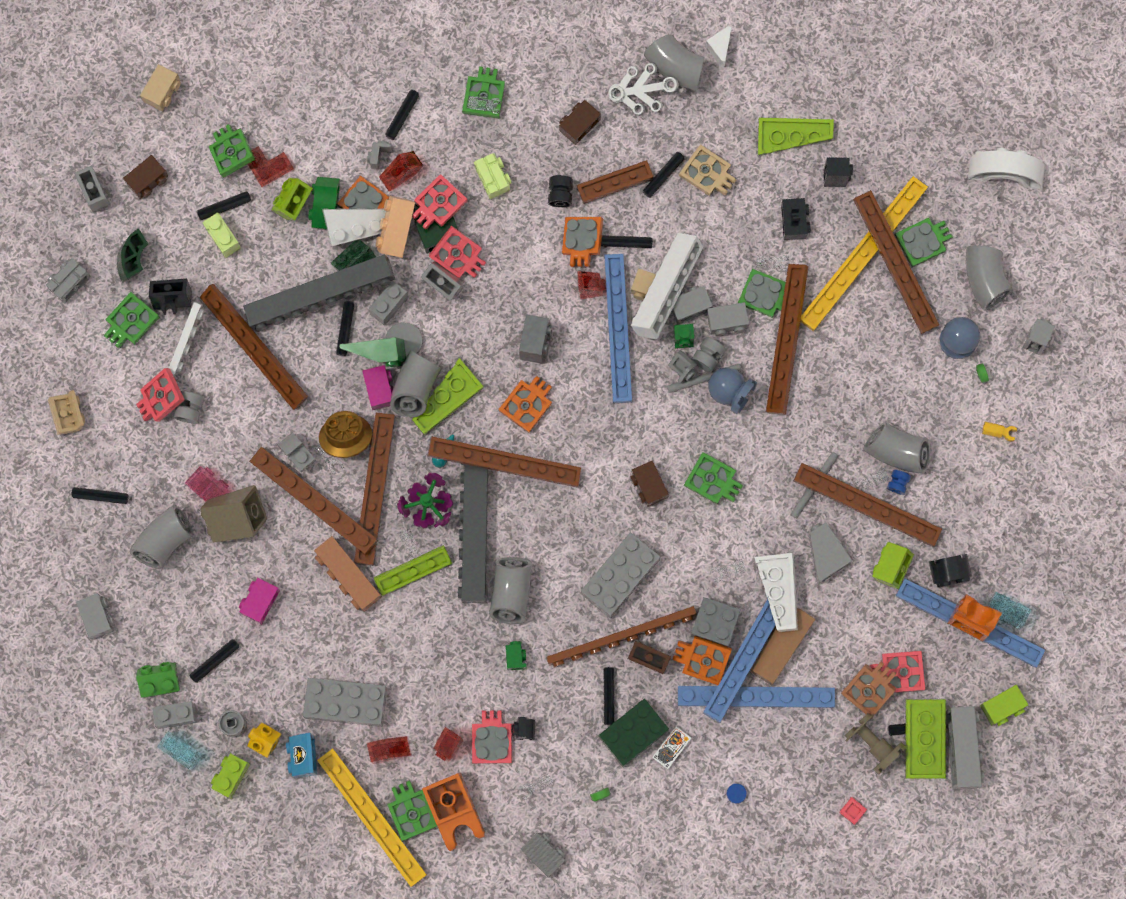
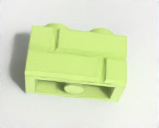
(492, 176)
(221, 235)

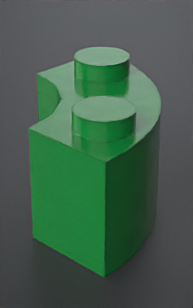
(325, 197)

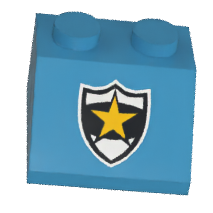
(302, 755)

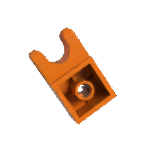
(974, 618)
(452, 815)

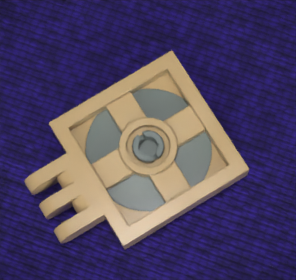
(707, 172)

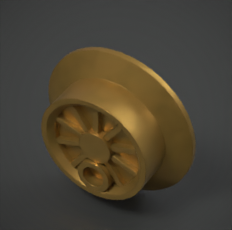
(345, 434)

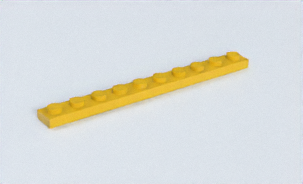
(860, 256)

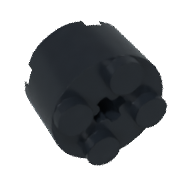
(950, 569)

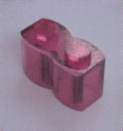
(206, 485)

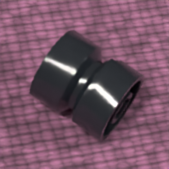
(560, 191)

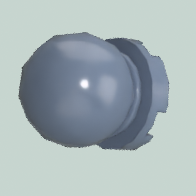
(959, 338)
(729, 387)

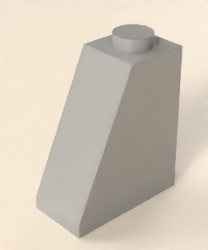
(826, 552)

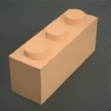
(395, 226)

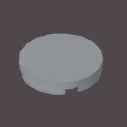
(410, 334)

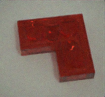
(270, 170)

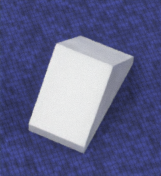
(719, 44)

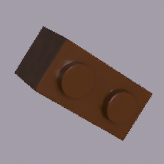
(579, 121)
(146, 177)
(649, 483)
(649, 657)

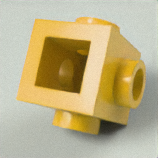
(263, 739)

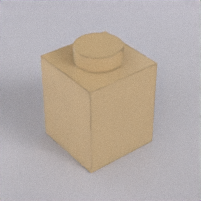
(642, 283)

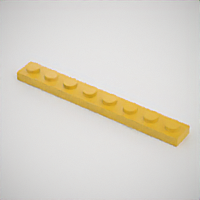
(372, 817)

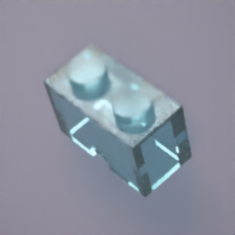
(1012, 612)
(180, 750)

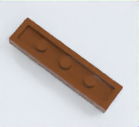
(615, 182)

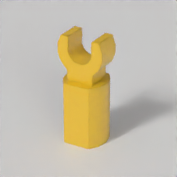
(998, 431)

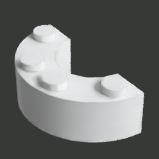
(1007, 165)

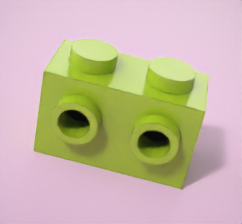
(291, 198)
(892, 565)
(1004, 705)
(230, 775)

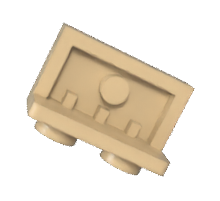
(66, 413)

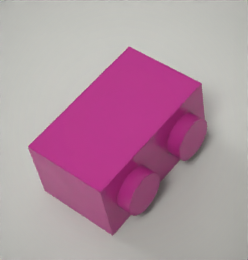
(378, 386)
(259, 600)

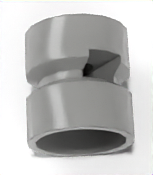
(710, 352)
(186, 413)
(232, 723)

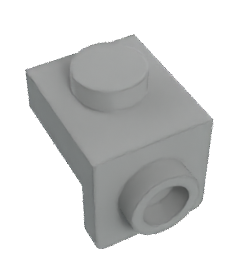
(374, 156)
(682, 366)

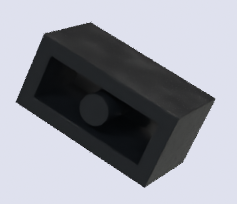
(837, 172)

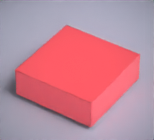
(852, 810)

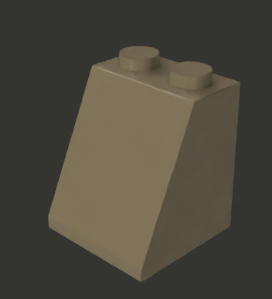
(234, 515)

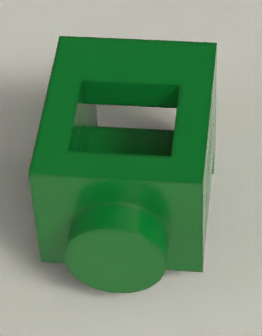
(684, 336)
(515, 656)

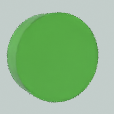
(982, 373)
(598, 795)

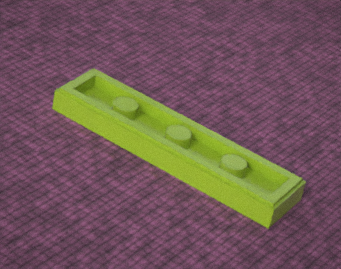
(412, 570)

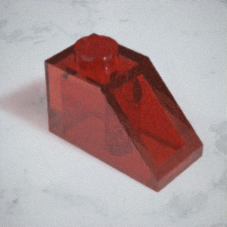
(400, 170)
(590, 284)
(447, 744)
(388, 749)

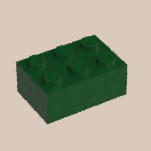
(633, 733)

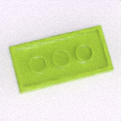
(925, 738)

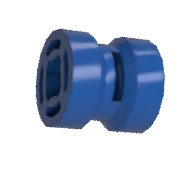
(899, 482)

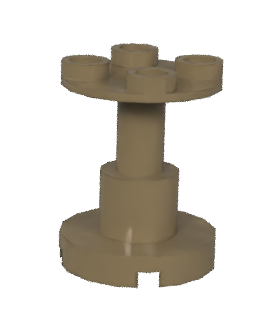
(879, 747)

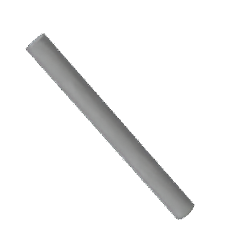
(695, 380)
(808, 493)

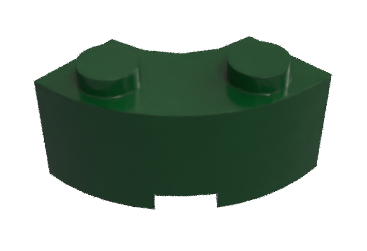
(129, 256)

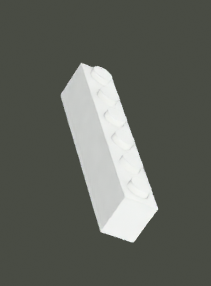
(667, 286)

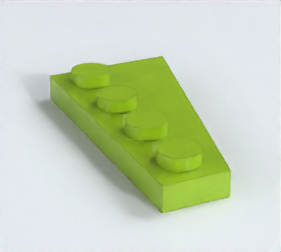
(788, 133)
(451, 394)

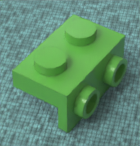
(157, 679)

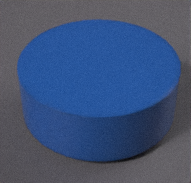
(736, 793)

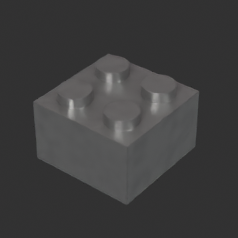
(534, 339)
(715, 622)

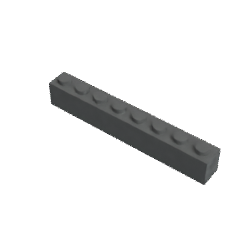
(319, 292)
(473, 534)

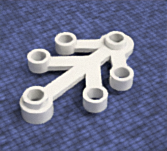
(639, 89)

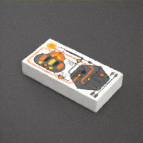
(671, 748)

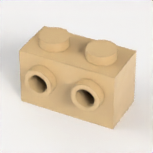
(160, 88)

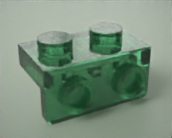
(354, 254)

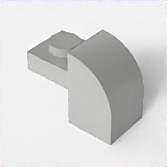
(296, 452)

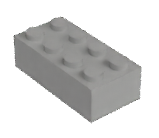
(620, 575)
(345, 702)
(963, 748)

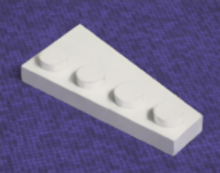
(352, 224)
(188, 332)
(780, 588)

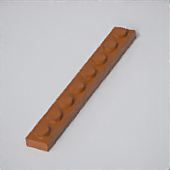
(896, 262)
(787, 339)
(253, 346)
(504, 461)
(375, 482)
(313, 500)
(867, 505)
(630, 634)

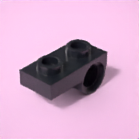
(524, 728)

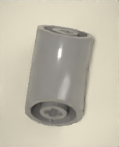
(675, 61)
(986, 275)
(413, 386)
(899, 449)
(162, 538)
(511, 590)

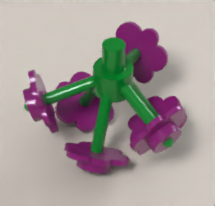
(419, 496)

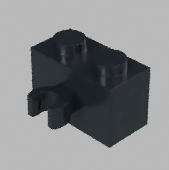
(794, 219)
(170, 294)

